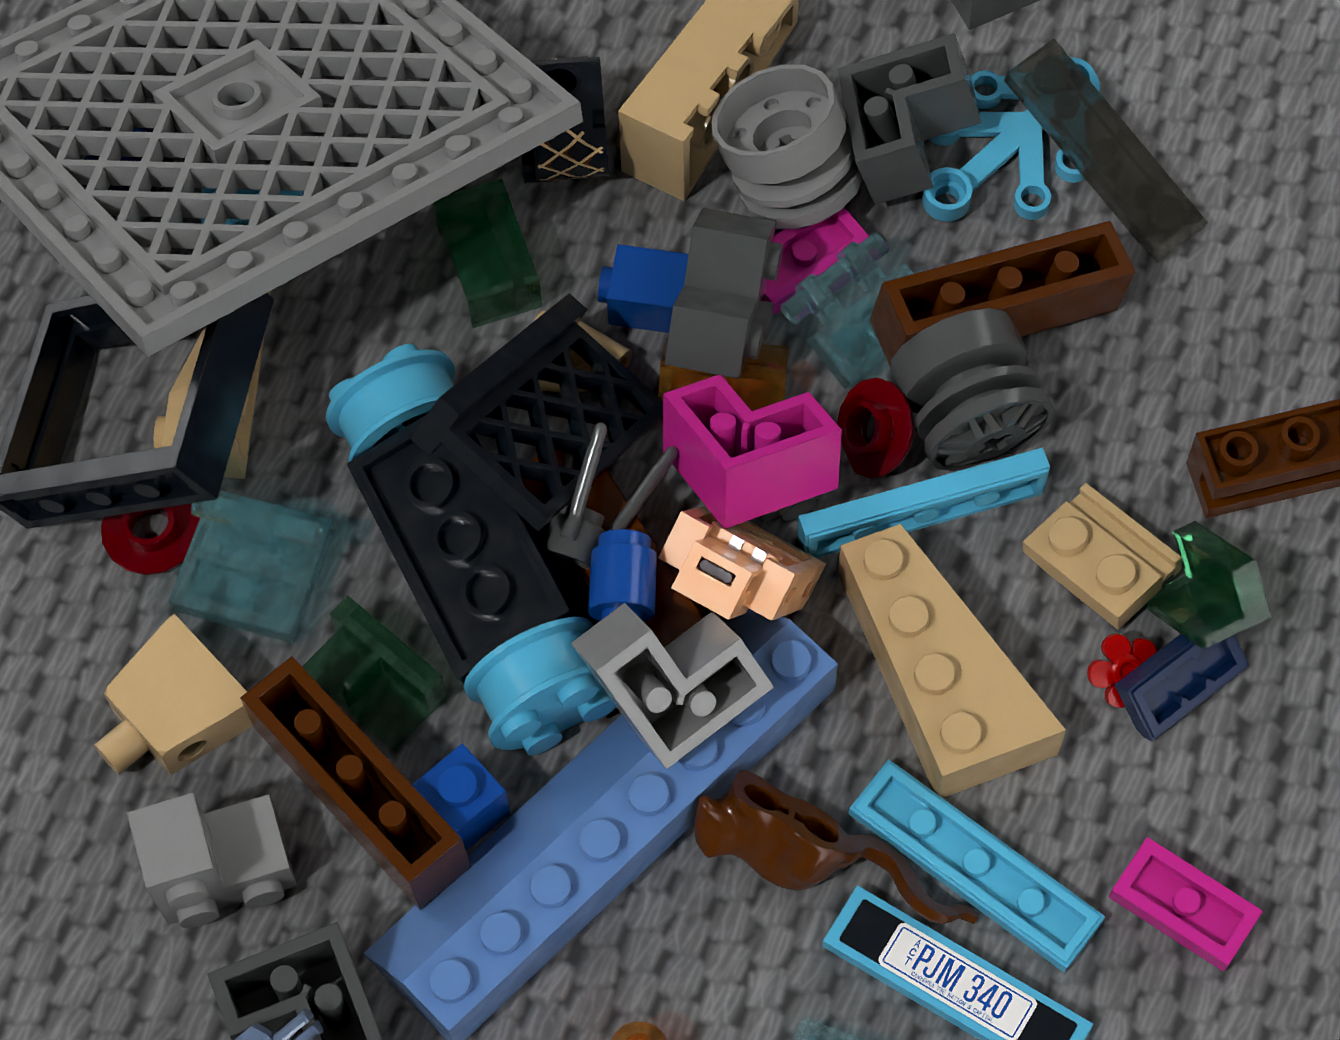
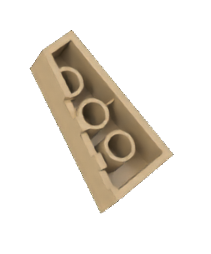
(668, 117)
(946, 674)

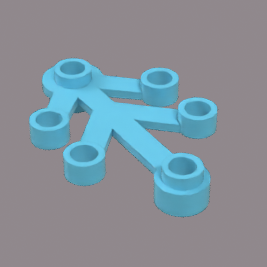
(1012, 134)

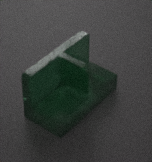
(375, 675)

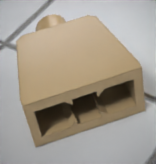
(172, 703)

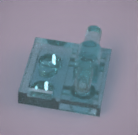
(251, 565)

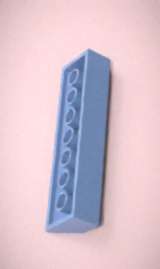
(585, 844)

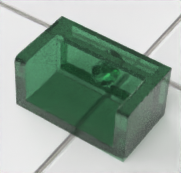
(488, 252)

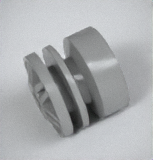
(787, 145)

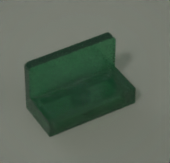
(1216, 595)

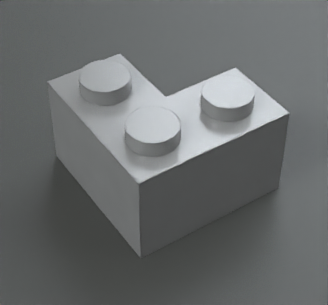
(676, 691)
(210, 859)

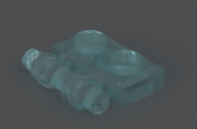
(847, 339)

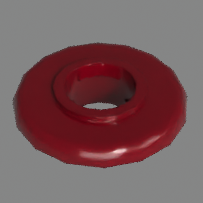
(892, 431)
(152, 554)

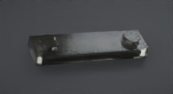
(1105, 151)

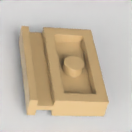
(1102, 556)

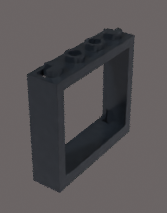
(45, 493)

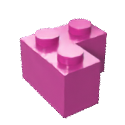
(749, 459)

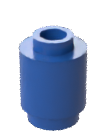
(623, 572)

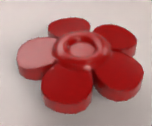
(1122, 660)

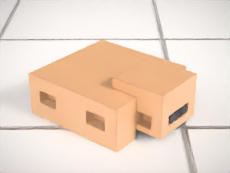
(738, 567)

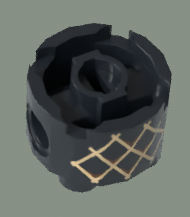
(583, 148)

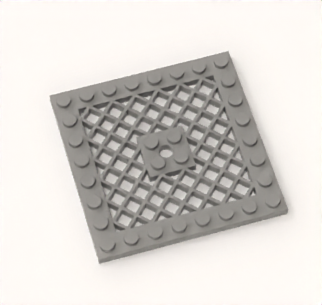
(169, 296)

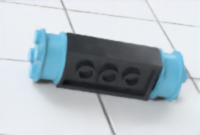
(468, 557)

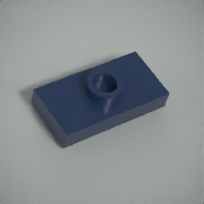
(1177, 682)

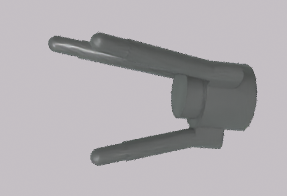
(576, 528)

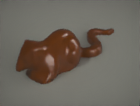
(801, 844)

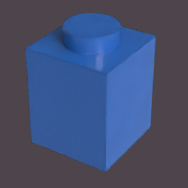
(642, 287)
(464, 795)

